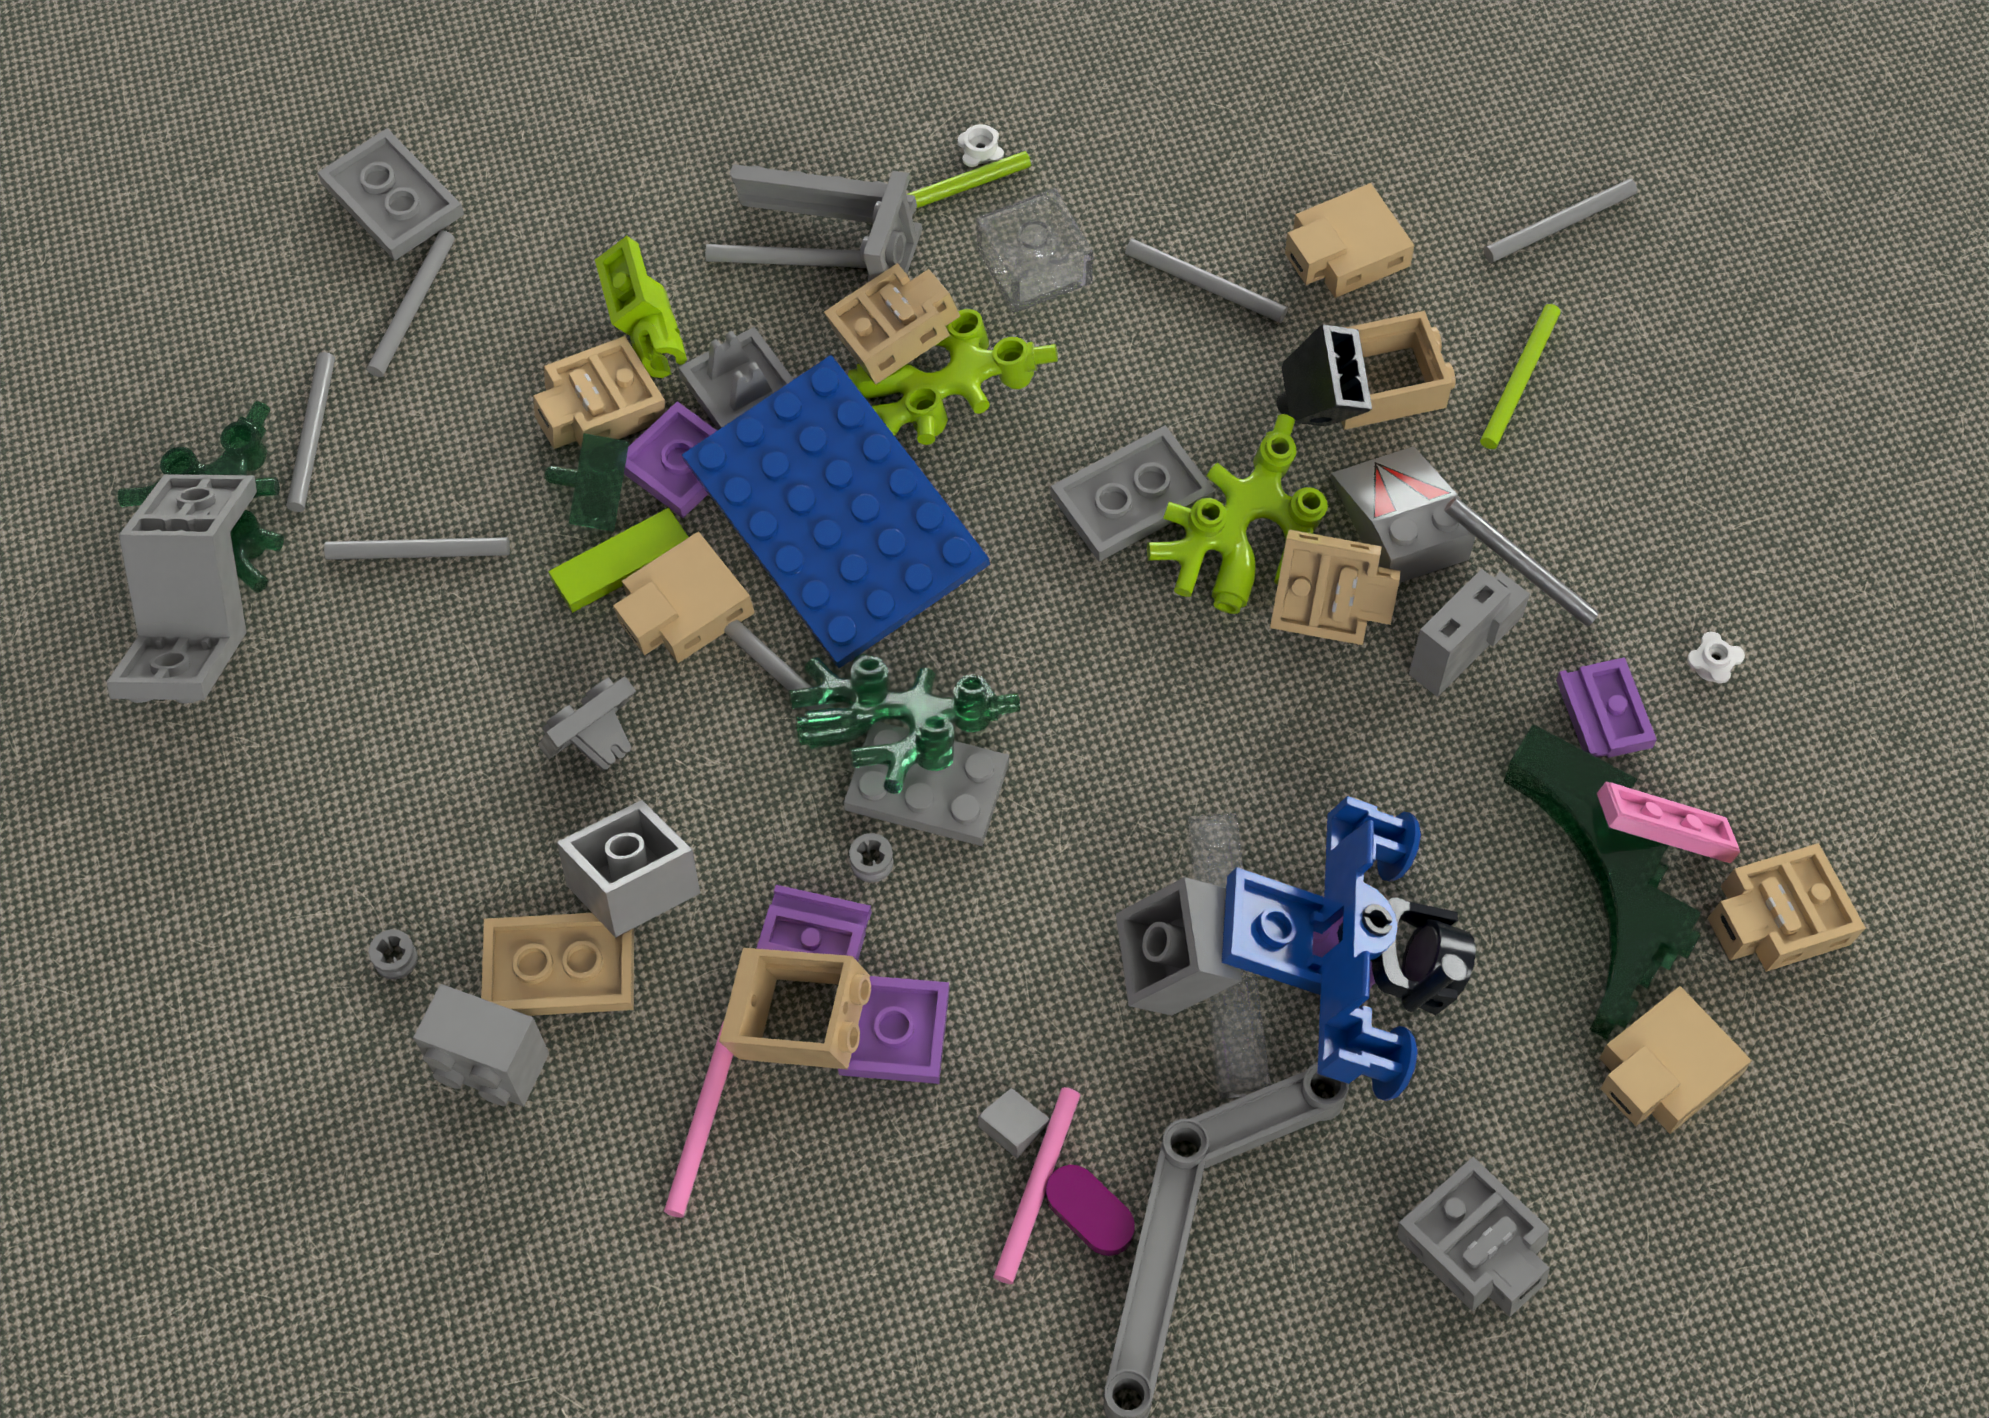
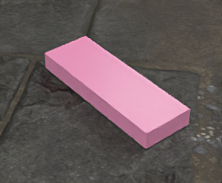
(1668, 822)

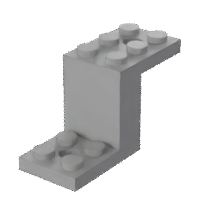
(182, 588)

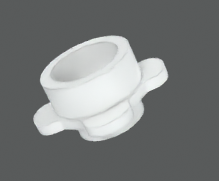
(977, 137)
(1710, 668)

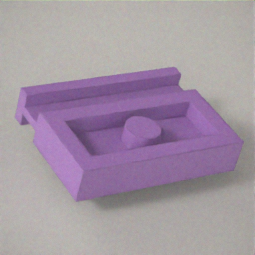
(1606, 709)
(814, 923)

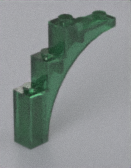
(1643, 922)

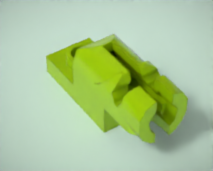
(640, 307)

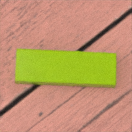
(607, 564)

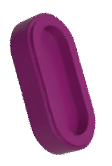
(1090, 1210)

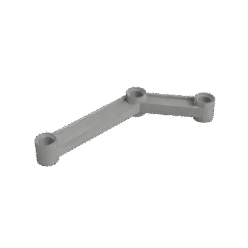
(1171, 1210)

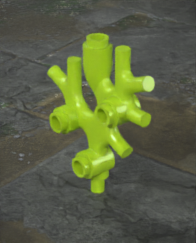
(967, 370)
(1246, 500)

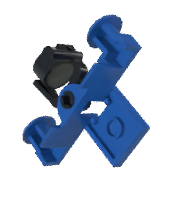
(1272, 935)

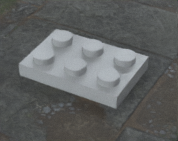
(391, 194)
(1129, 491)
(941, 802)

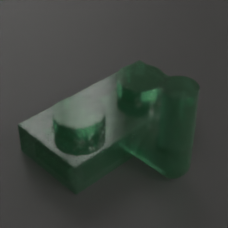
(595, 483)

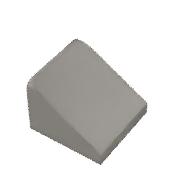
(1012, 1122)

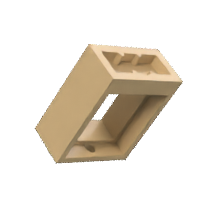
(1398, 334)
(753, 996)

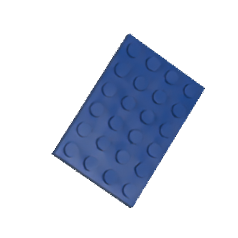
(835, 511)

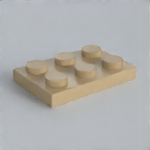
(557, 965)

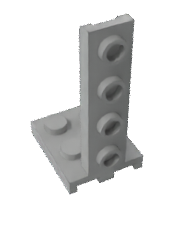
(883, 204)

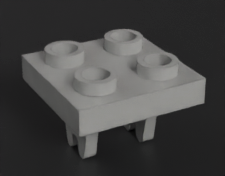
(734, 376)
(593, 726)

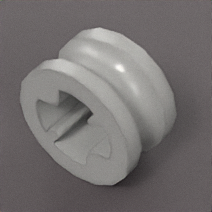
(866, 843)
(386, 940)

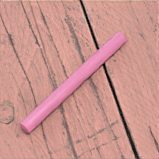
(699, 1130)
(1036, 1186)

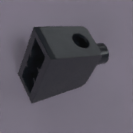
(1325, 378)

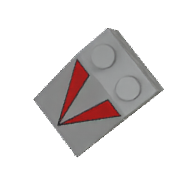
(1401, 507)

